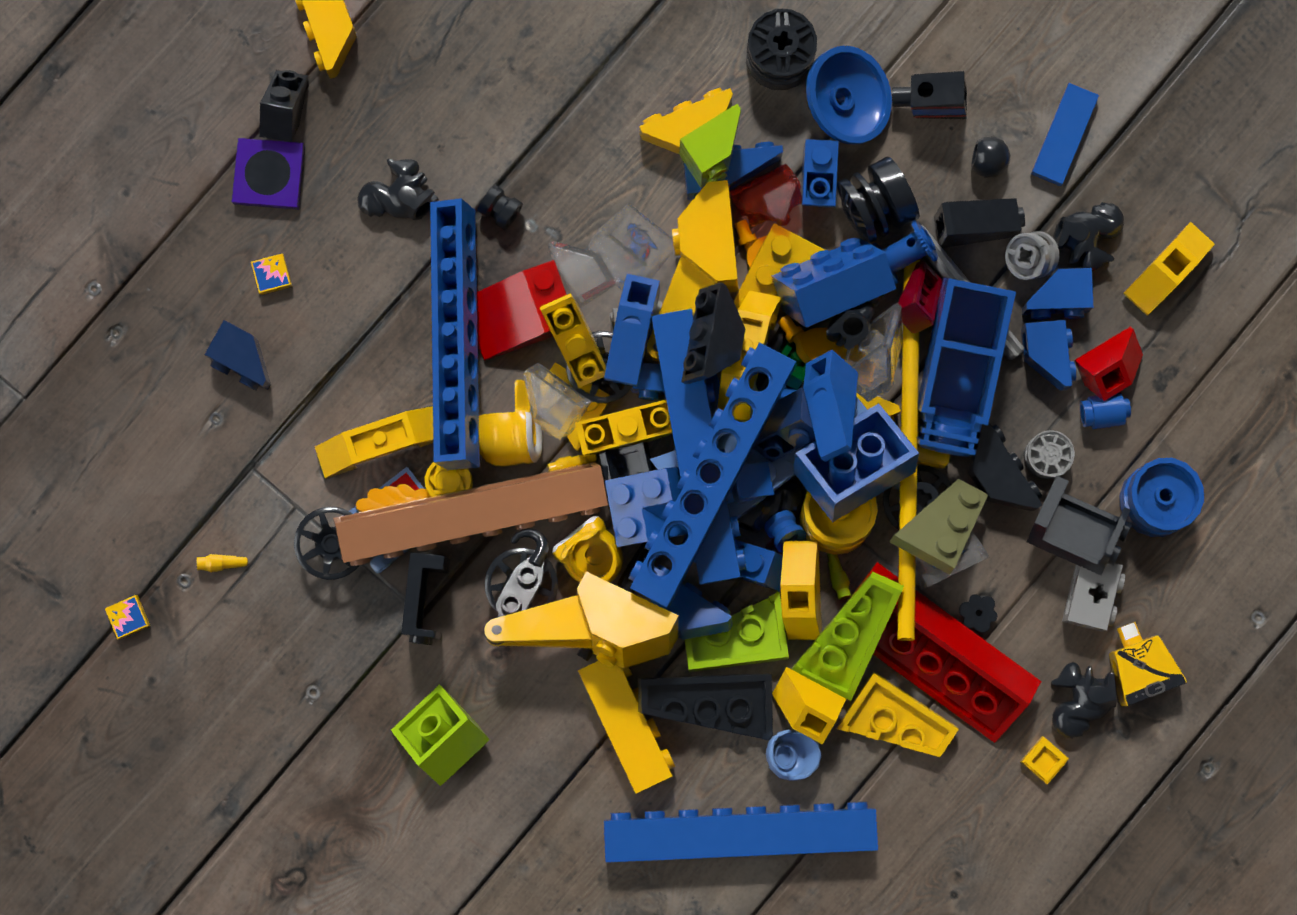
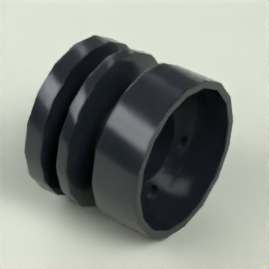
(777, 67)
(882, 198)

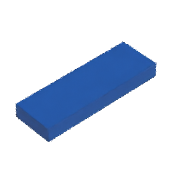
(1064, 134)

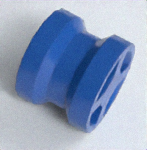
(783, 528)

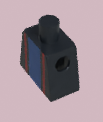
(947, 96)

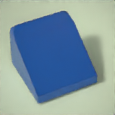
(754, 481)

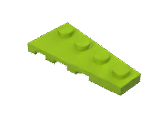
(848, 642)

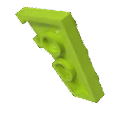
(754, 638)

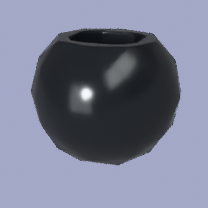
(990, 157)

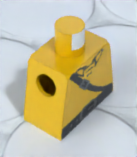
(1142, 666)

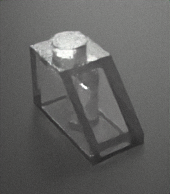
(553, 402)

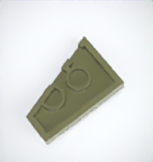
(943, 526)

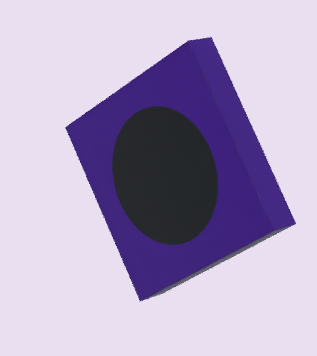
(268, 173)

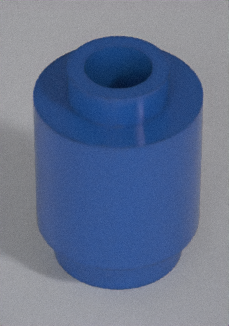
(1105, 414)

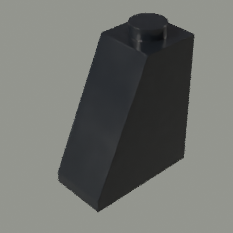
(978, 221)

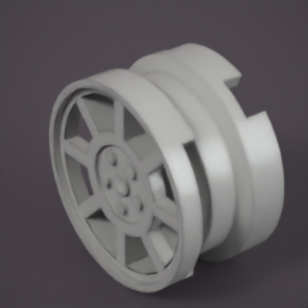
(1031, 256)
(1049, 454)

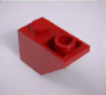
(1111, 364)

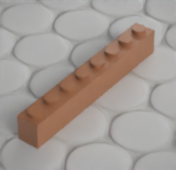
(470, 512)

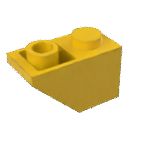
(807, 705)

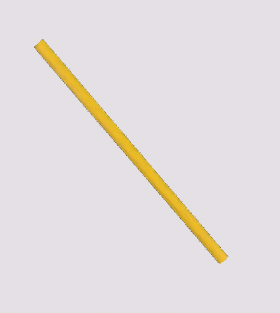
(908, 486)

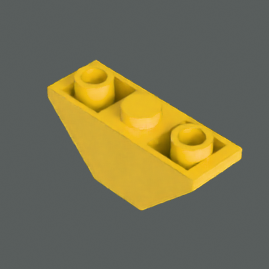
(332, 29)
(669, 129)
(1169, 269)
(574, 339)
(624, 428)
(801, 590)

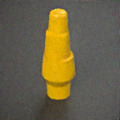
(568, 461)
(217, 563)

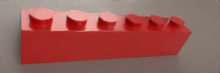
(956, 667)

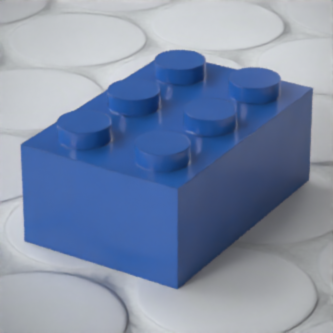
(833, 281)
(874, 464)

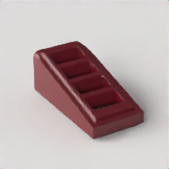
(918, 300)

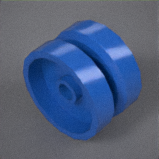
(1180, 501)

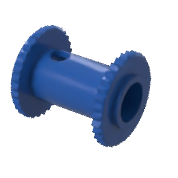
(909, 249)

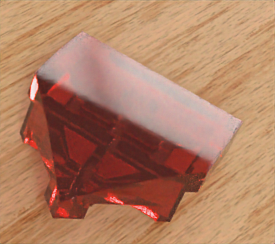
(768, 197)

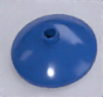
(861, 94)

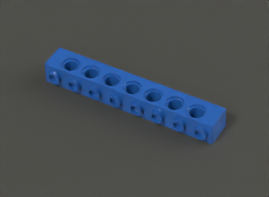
(454, 335)
(778, 370)

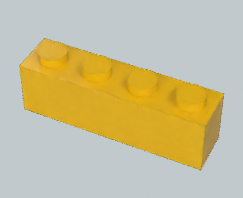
(626, 727)

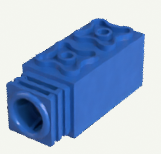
(962, 365)

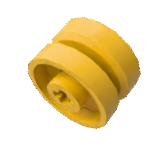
(844, 533)

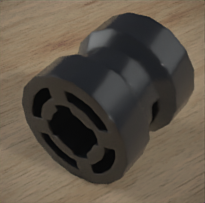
(500, 207)

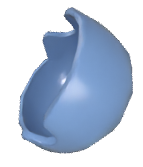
(793, 755)

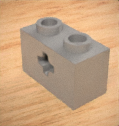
(1080, 606)

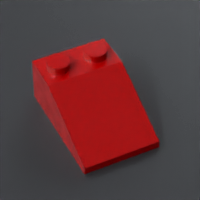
(511, 311)

